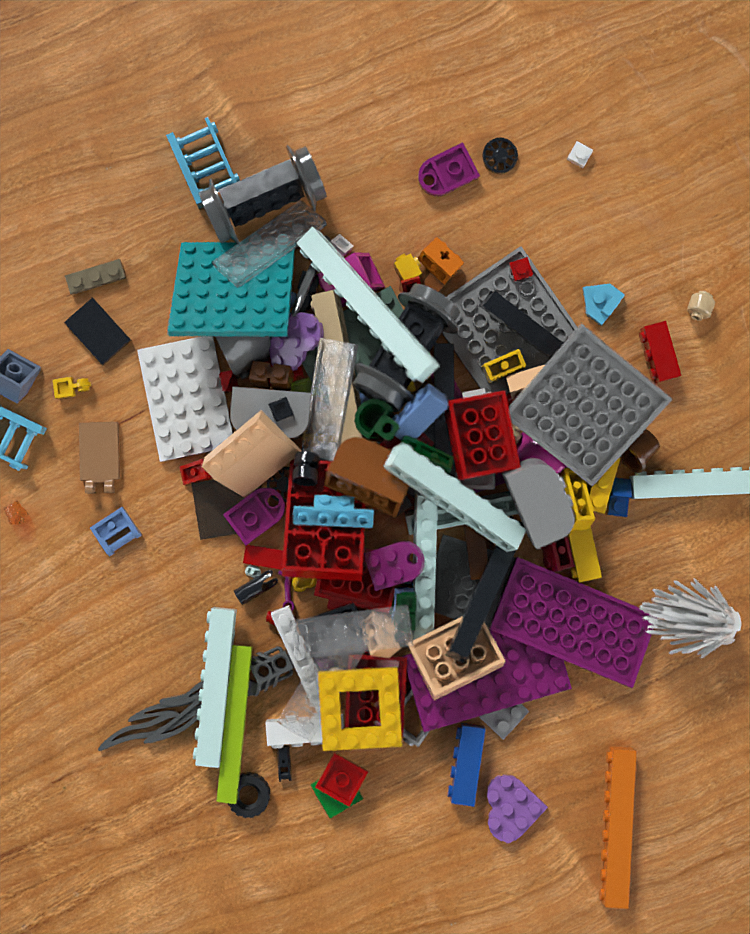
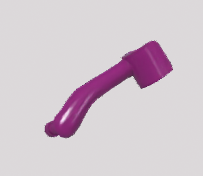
(287, 590)

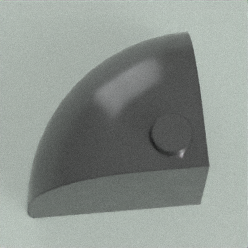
(243, 350)

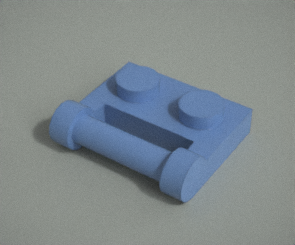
(111, 526)

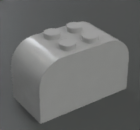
(249, 401)
(540, 501)

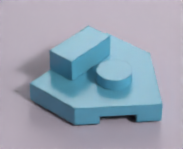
(601, 301)

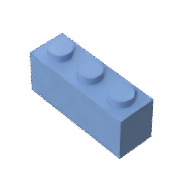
(420, 412)

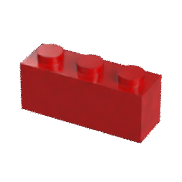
(659, 352)

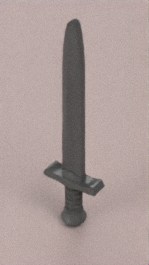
(306, 284)

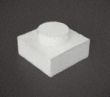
(579, 154)
(342, 245)

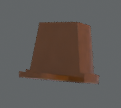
(640, 452)

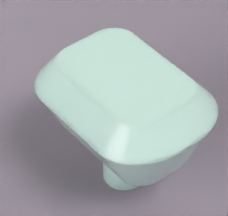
(252, 571)

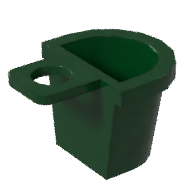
(374, 420)

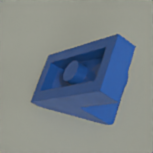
(619, 497)

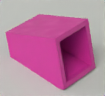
(365, 267)

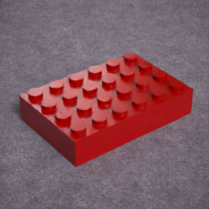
(318, 549)

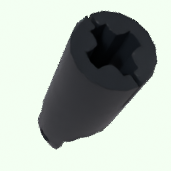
(255, 587)

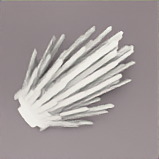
(693, 618)

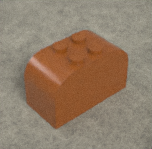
(360, 474)

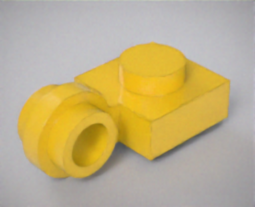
(66, 388)

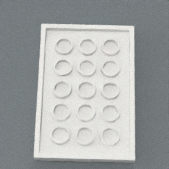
(185, 397)

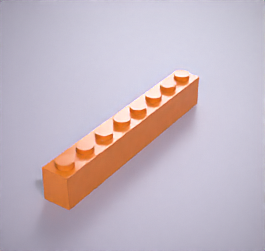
(618, 827)

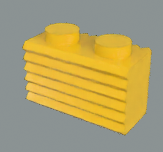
(503, 366)

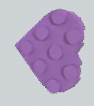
(302, 337)
(512, 808)

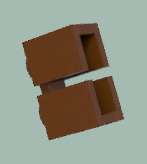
(280, 376)

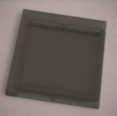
(211, 502)

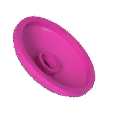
(528, 448)

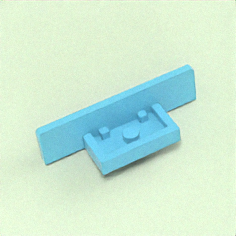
(333, 512)

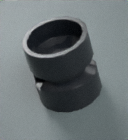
(306, 468)

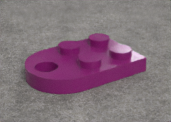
(449, 170)
(254, 514)
(393, 565)

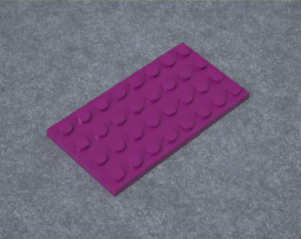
(572, 622)
(523, 678)

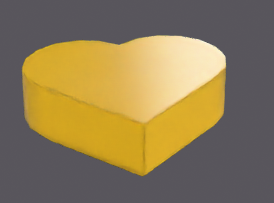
(301, 584)

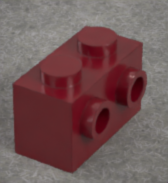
(558, 555)

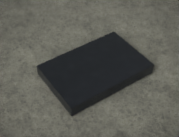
(97, 331)

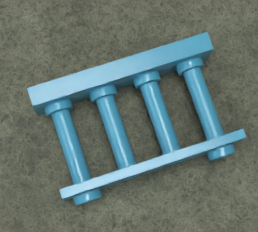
(186, 160)
(32, 430)

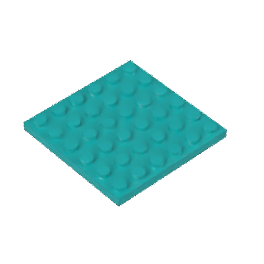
(213, 306)

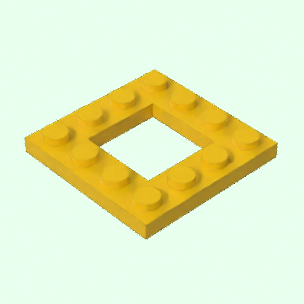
(339, 738)

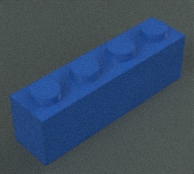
(467, 764)

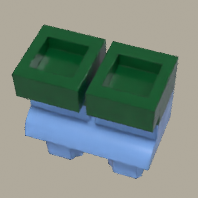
(408, 597)

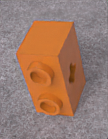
(440, 260)

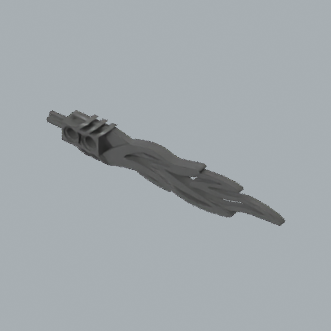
(161, 733)

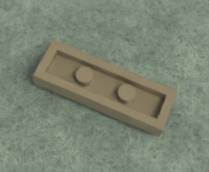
(95, 276)

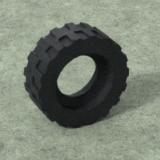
(260, 805)

